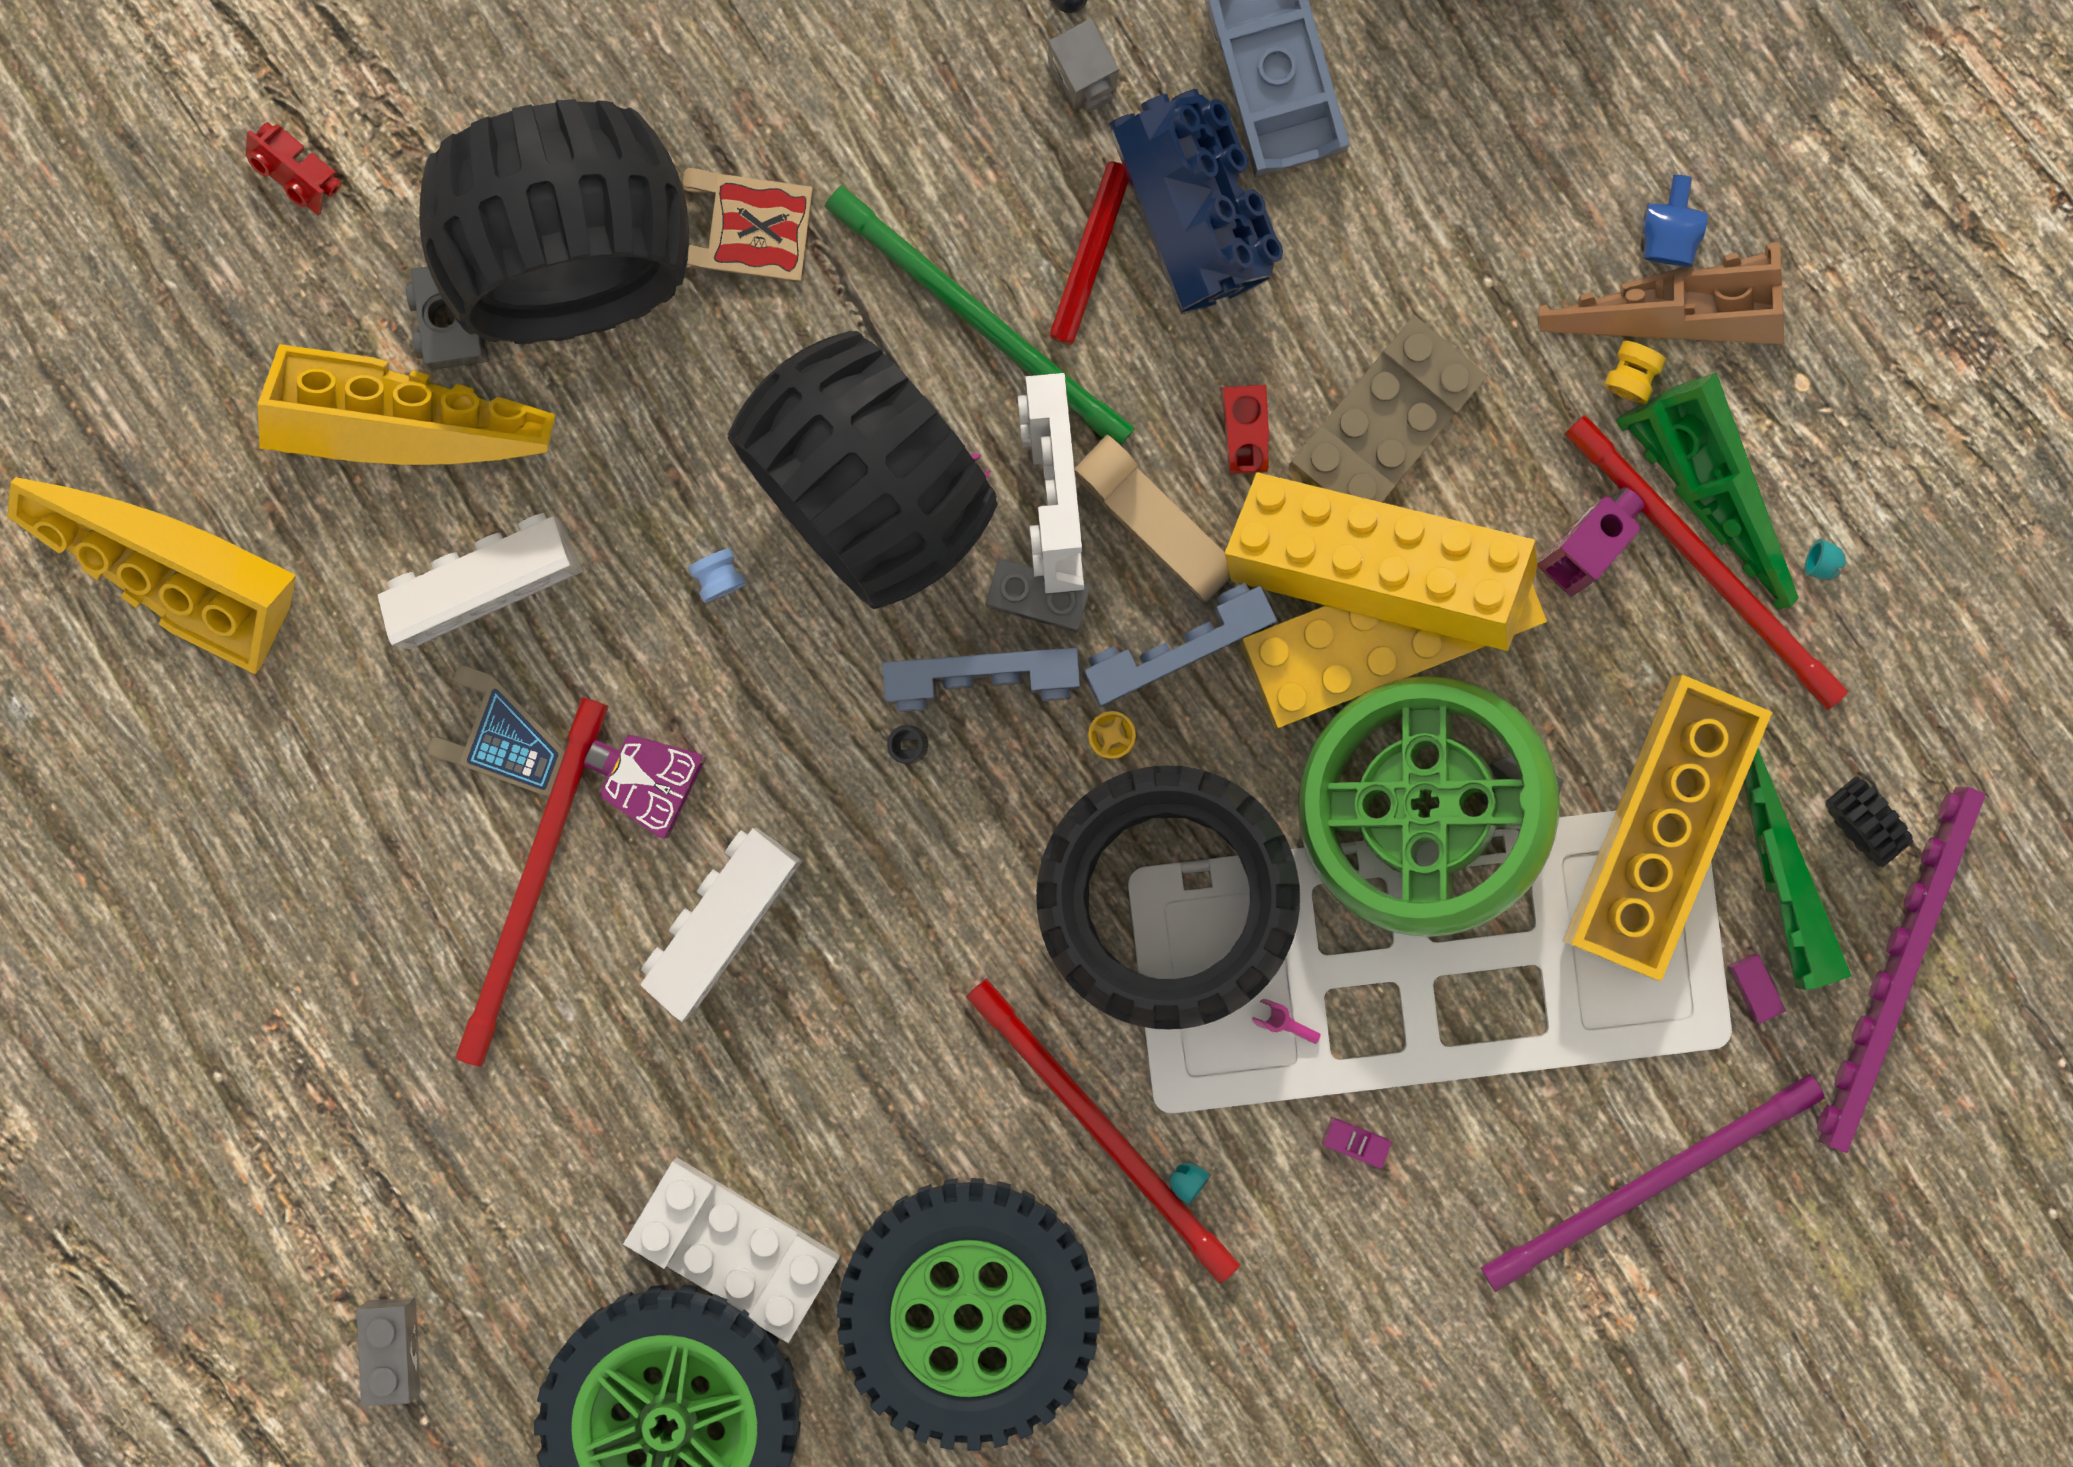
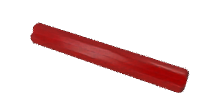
(1090, 254)

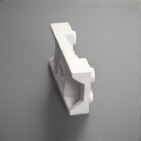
(1047, 430)
(732, 1248)

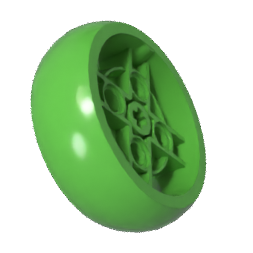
(1427, 720)

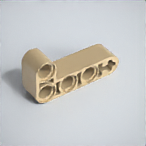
(1153, 518)

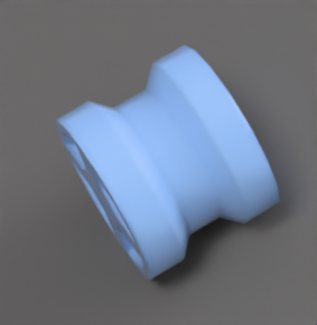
(717, 575)

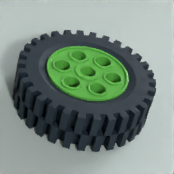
(968, 1228)

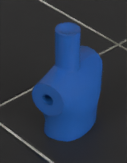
(1674, 229)

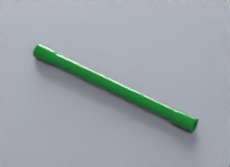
(865, 222)

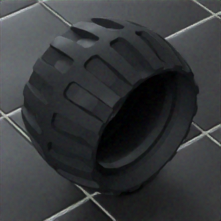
(553, 222)
(863, 468)
(1095, 824)

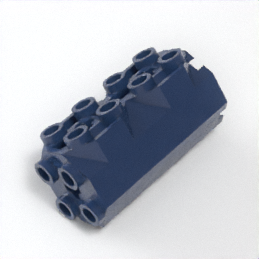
(1185, 180)

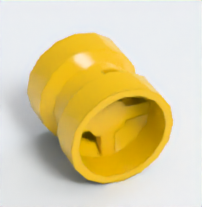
(1634, 372)
(1117, 735)

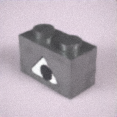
(1083, 66)
(388, 1351)

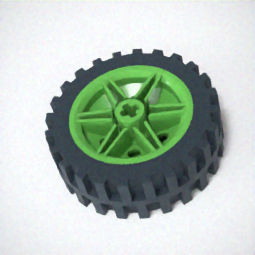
(684, 1338)

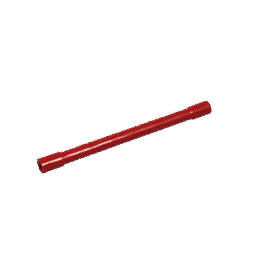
(1809, 671)
(482, 1022)
(1202, 1243)

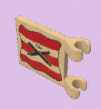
(754, 226)

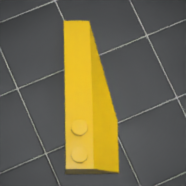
(369, 414)
(183, 574)

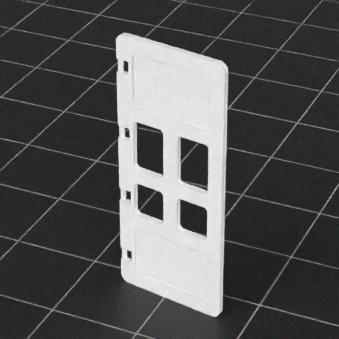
(1590, 1003)

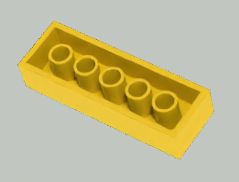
(1382, 561)
(1343, 654)
(1667, 827)

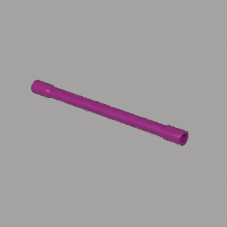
(1780, 1107)

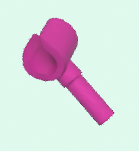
(1281, 1021)

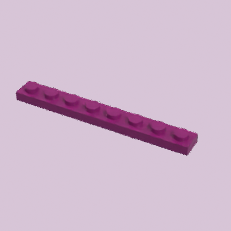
(1906, 951)

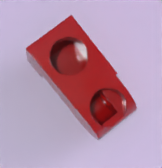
(1246, 428)

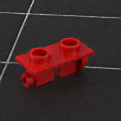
(274, 153)

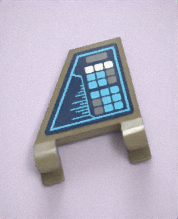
(503, 739)

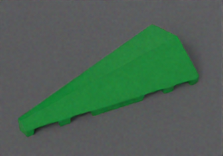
(1701, 450)
(1809, 936)

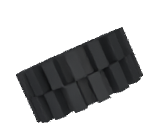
(1869, 821)

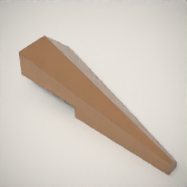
(1713, 304)

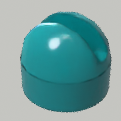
(1824, 560)
(1188, 1181)

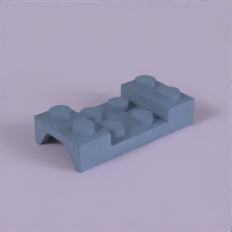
(1278, 82)
(1237, 616)
(913, 681)

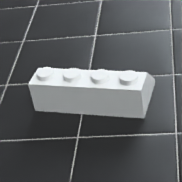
(477, 583)
(720, 922)

